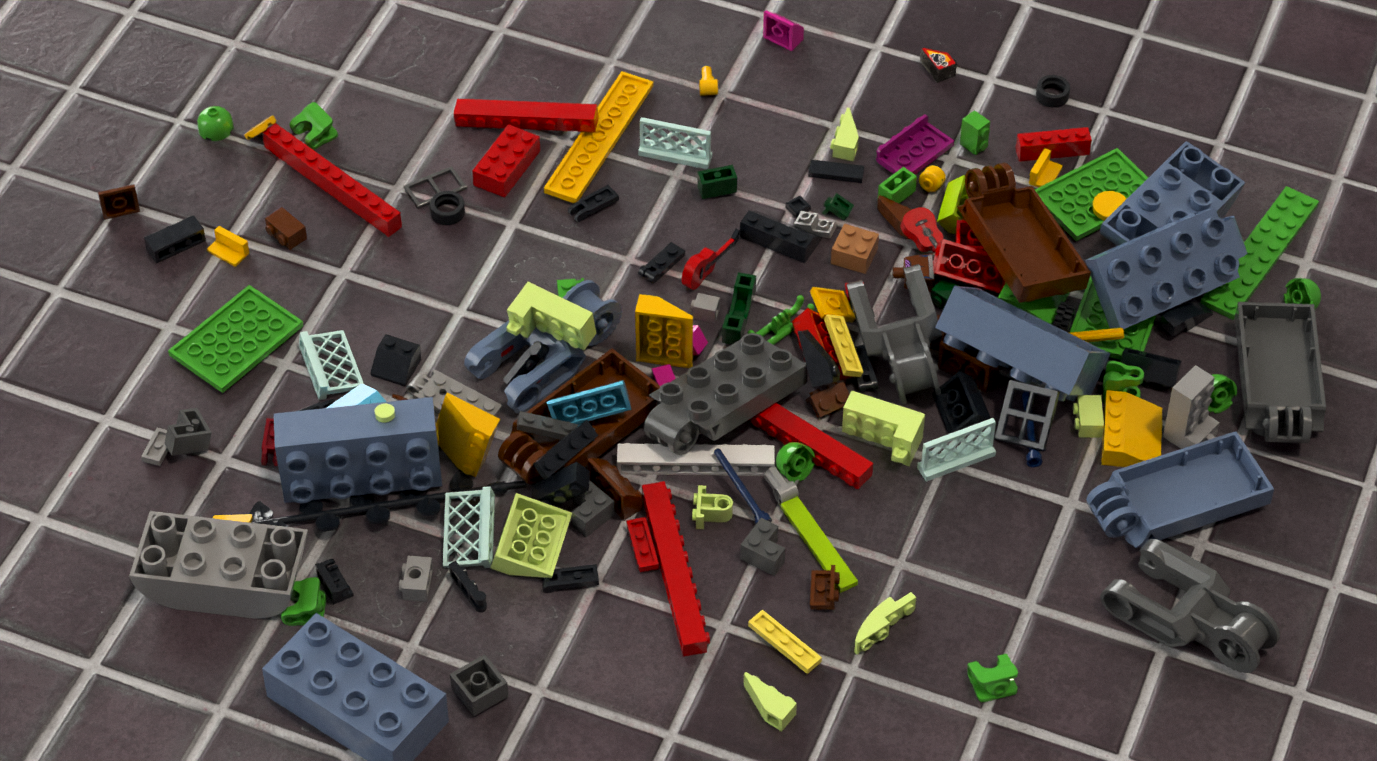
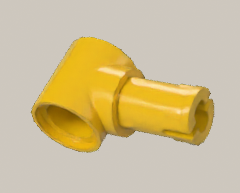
(708, 84)

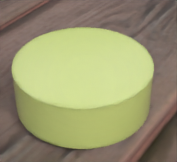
(384, 413)

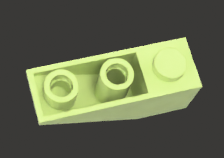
(846, 140)
(772, 705)

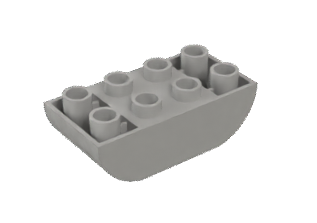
(217, 565)

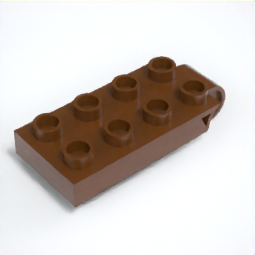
(1021, 235)
(524, 448)

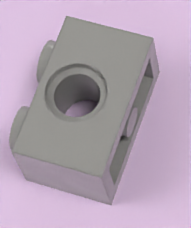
(412, 588)

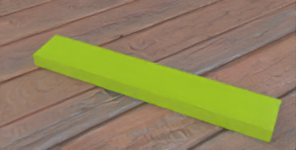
(817, 542)

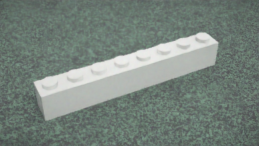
(700, 460)

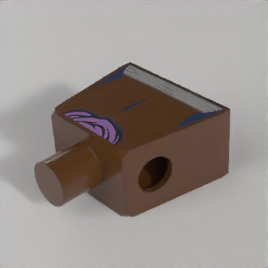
(926, 264)

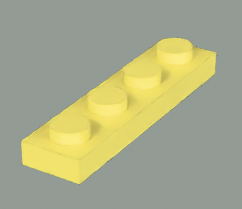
(843, 345)
(785, 641)

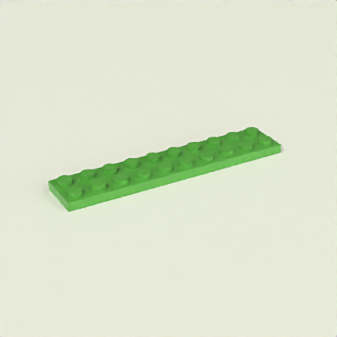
(1263, 250)

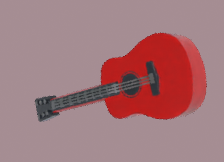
(921, 228)
(704, 262)

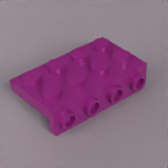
(913, 147)

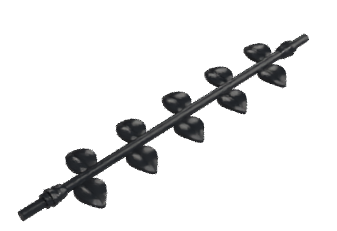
(377, 512)

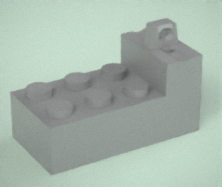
(1188, 410)

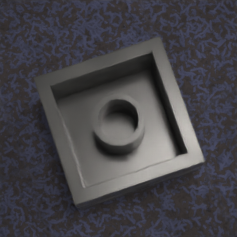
(479, 685)

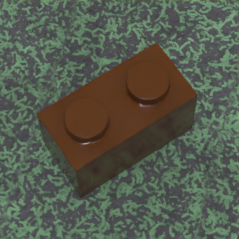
(285, 228)

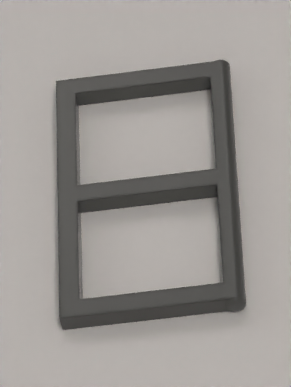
(429, 178)

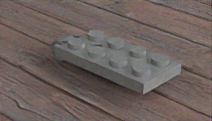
(426, 387)

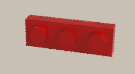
(642, 544)

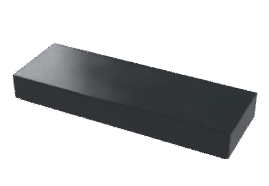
(836, 171)

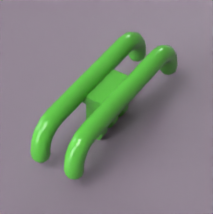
(781, 323)

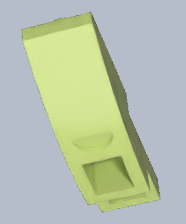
(877, 624)

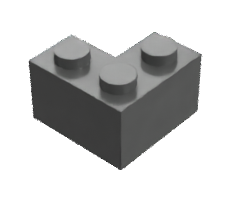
(189, 434)
(592, 510)
(761, 548)

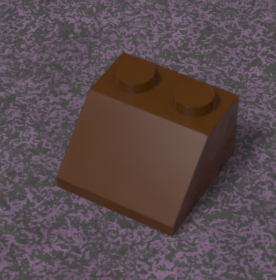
(119, 201)

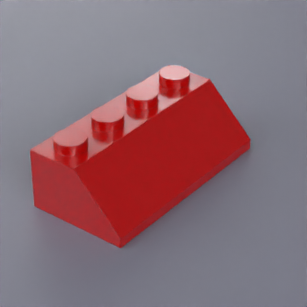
(967, 266)
(812, 321)

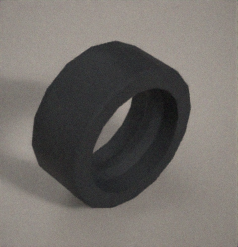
(1056, 82)
(447, 197)

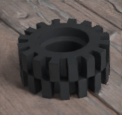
(1065, 316)

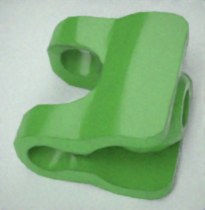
(316, 121)
(1118, 378)
(309, 602)
(993, 682)

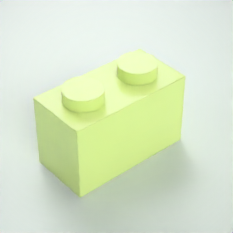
(1089, 416)

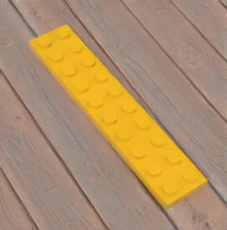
(593, 148)

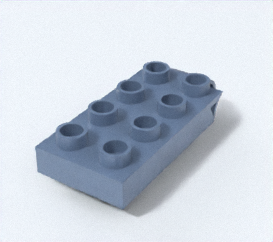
(1166, 267)
(1180, 491)

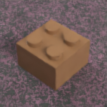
(854, 248)

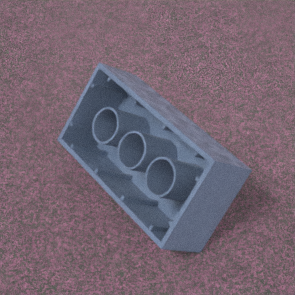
(1018, 339)
(352, 453)
(355, 693)

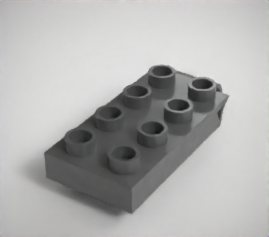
(1280, 370)
(723, 392)

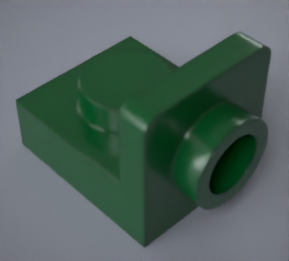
(838, 206)

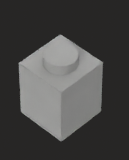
(705, 307)

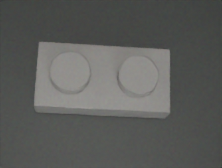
(156, 448)

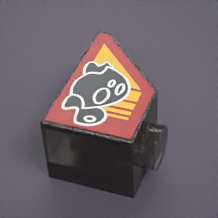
(938, 64)

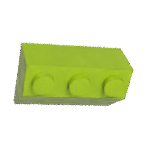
(954, 196)

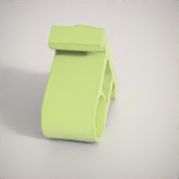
(711, 507)

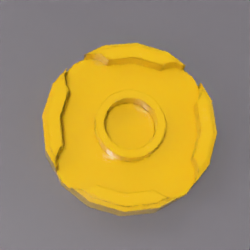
(260, 127)
(1106, 203)

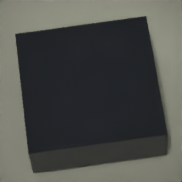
(797, 205)

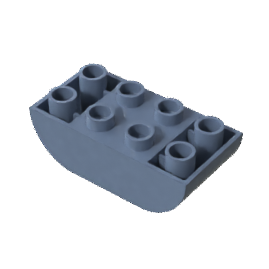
(1178, 188)

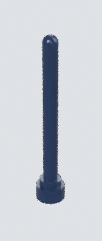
(1033, 458)
(741, 487)

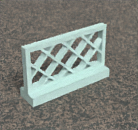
(673, 151)
(316, 371)
(966, 454)
(485, 525)

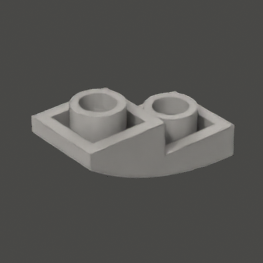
(811, 223)

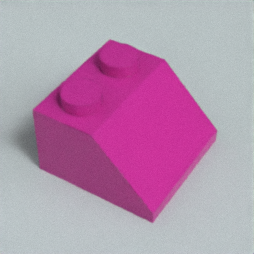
(782, 30)

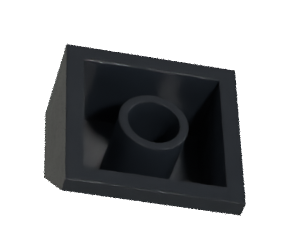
(396, 360)

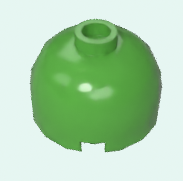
(215, 123)
(1302, 292)
(1222, 394)
(795, 461)

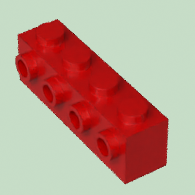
(1060, 142)

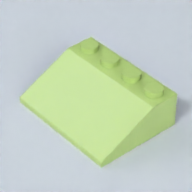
(531, 538)

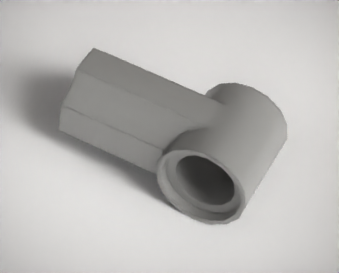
(782, 488)

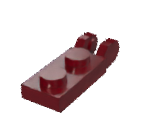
(268, 443)

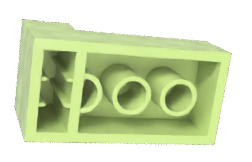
(550, 314)
(884, 424)

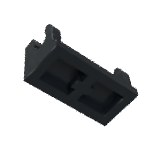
(333, 581)

